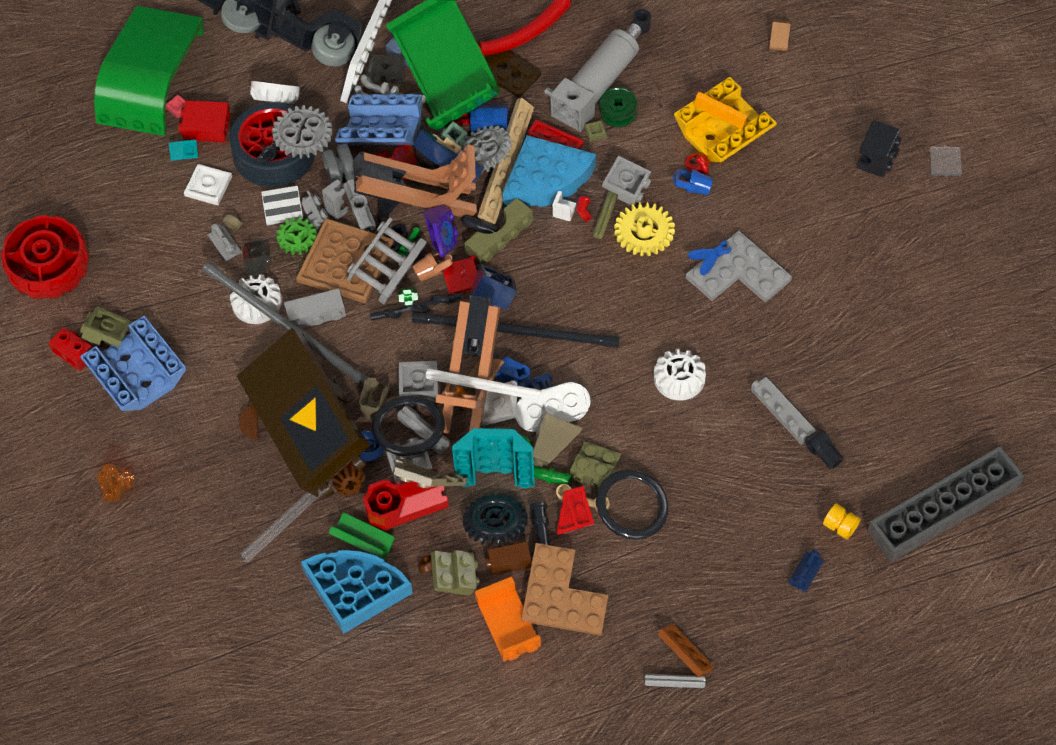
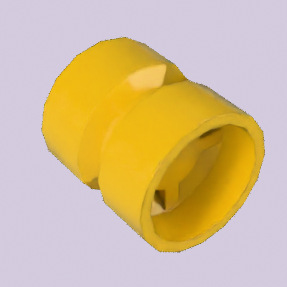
(843, 522)

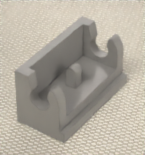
(333, 200)

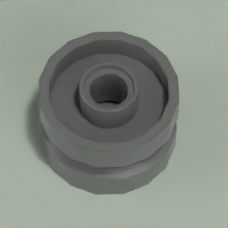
(339, 164)

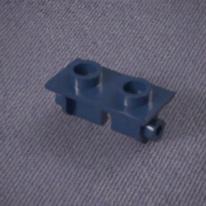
(806, 570)

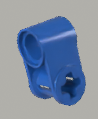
(513, 371)

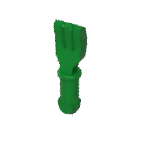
(403, 251)

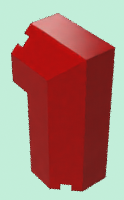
(401, 502)

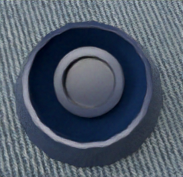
(374, 451)

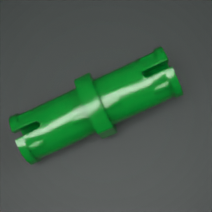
(552, 476)

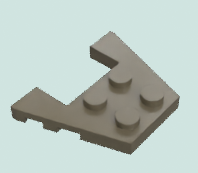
(424, 477)

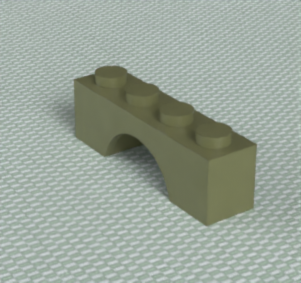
(486, 245)

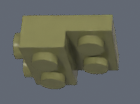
(104, 326)
(594, 464)
(454, 572)

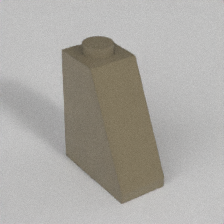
(552, 438)

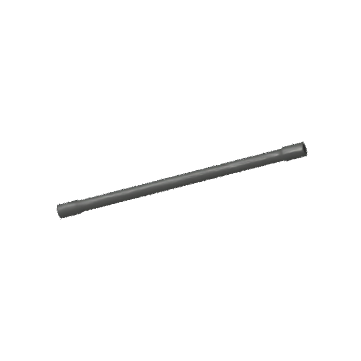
(218, 274)

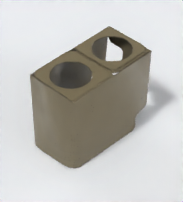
(366, 401)

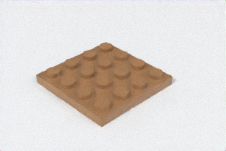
(333, 254)

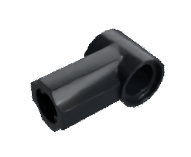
(822, 446)

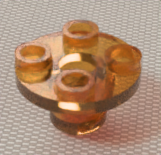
(114, 482)

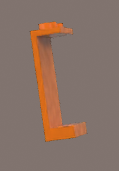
(503, 616)

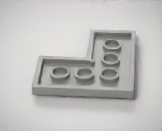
(743, 263)

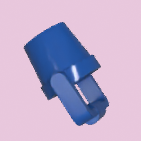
(698, 182)

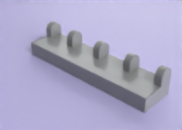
(783, 410)

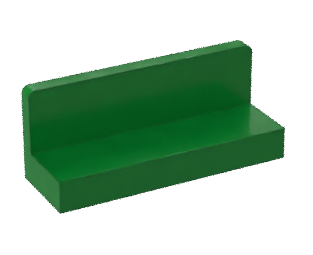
(363, 535)

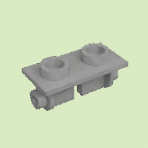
(313, 204)
(223, 242)

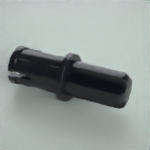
(268, 153)
(479, 225)

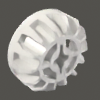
(274, 92)
(246, 311)
(678, 385)

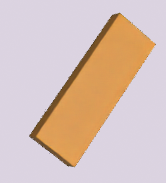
(720, 110)

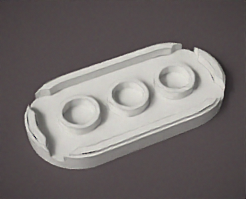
(563, 401)

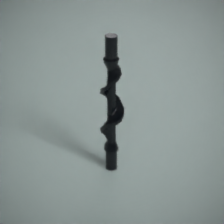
(436, 299)

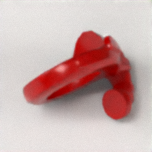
(703, 162)

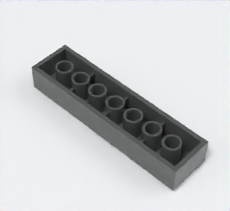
(945, 504)

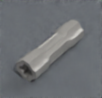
(412, 420)

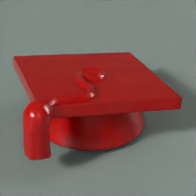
(461, 275)

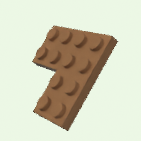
(552, 601)

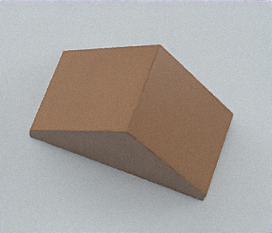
(780, 34)

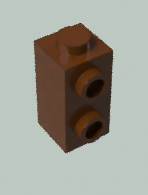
(508, 558)

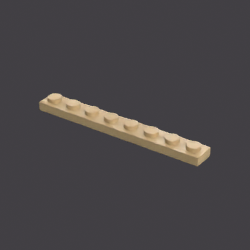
(494, 193)

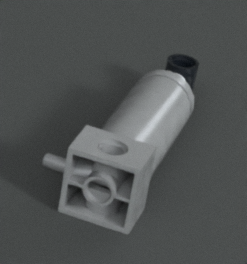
(575, 100)

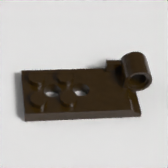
(514, 65)

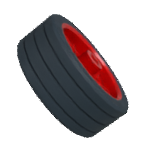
(251, 134)

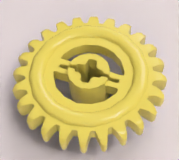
(644, 229)

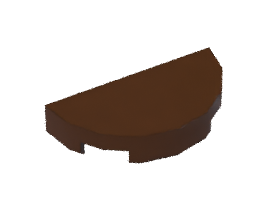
(249, 422)

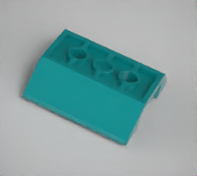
(494, 452)

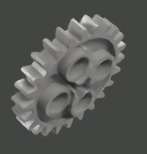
(290, 127)
(489, 146)

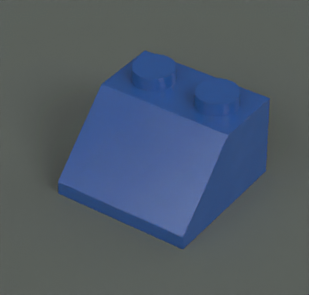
(489, 115)

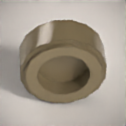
(232, 222)

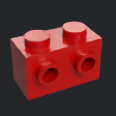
(70, 347)

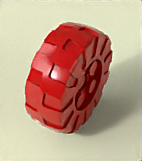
(45, 257)

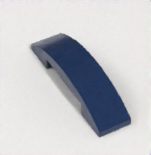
(438, 153)

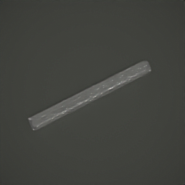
(279, 525)

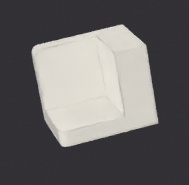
(563, 208)

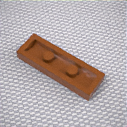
(686, 650)

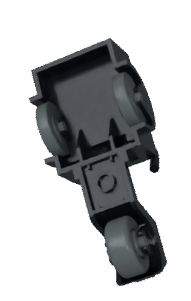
(330, 36)

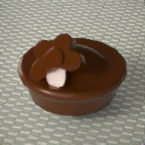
(425, 564)

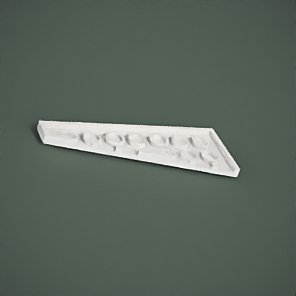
(366, 44)

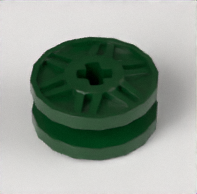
(618, 107)

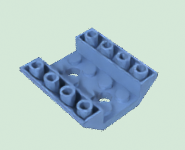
(382, 120)
(149, 361)

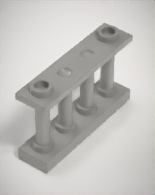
(395, 276)

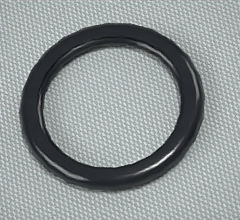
(408, 400)
(609, 522)

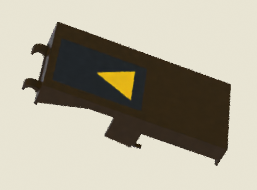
(303, 413)

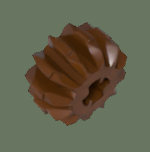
(349, 481)

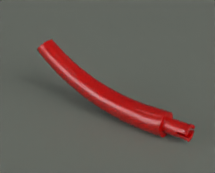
(528, 32)

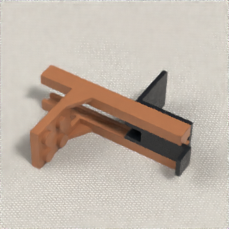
(382, 180)
(477, 336)

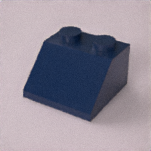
(494, 285)

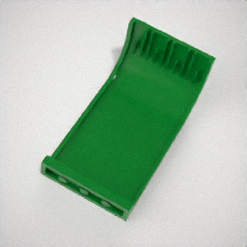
(444, 59)
(140, 68)

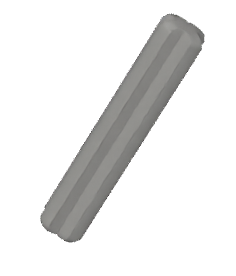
(668, 680)

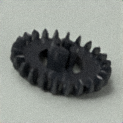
(493, 525)

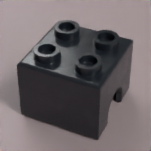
(879, 148)

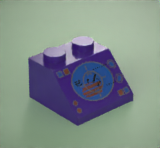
(440, 229)

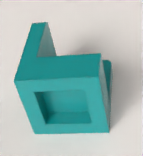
(183, 150)

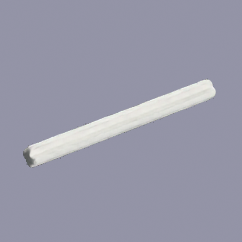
(483, 384)

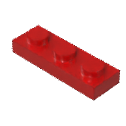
(549, 133)

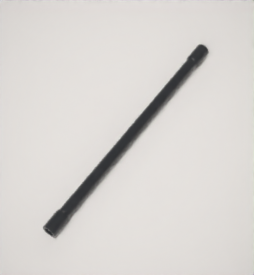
(603, 340)

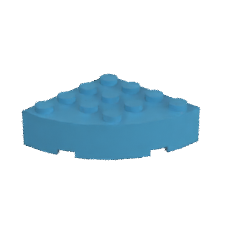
(546, 169)
(355, 585)

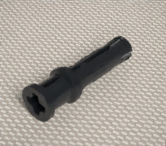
(540, 522)

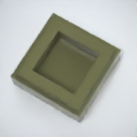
(595, 131)

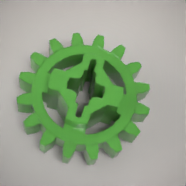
(296, 236)

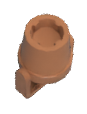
(428, 268)

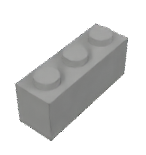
(315, 309)

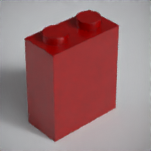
(205, 121)

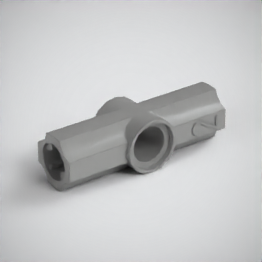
(362, 214)

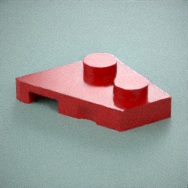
(574, 511)

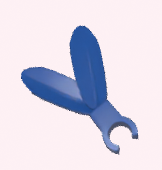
(710, 256)

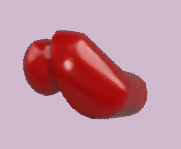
(582, 203)

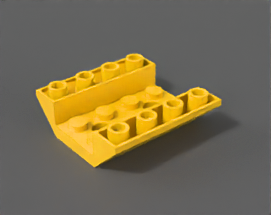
(728, 138)

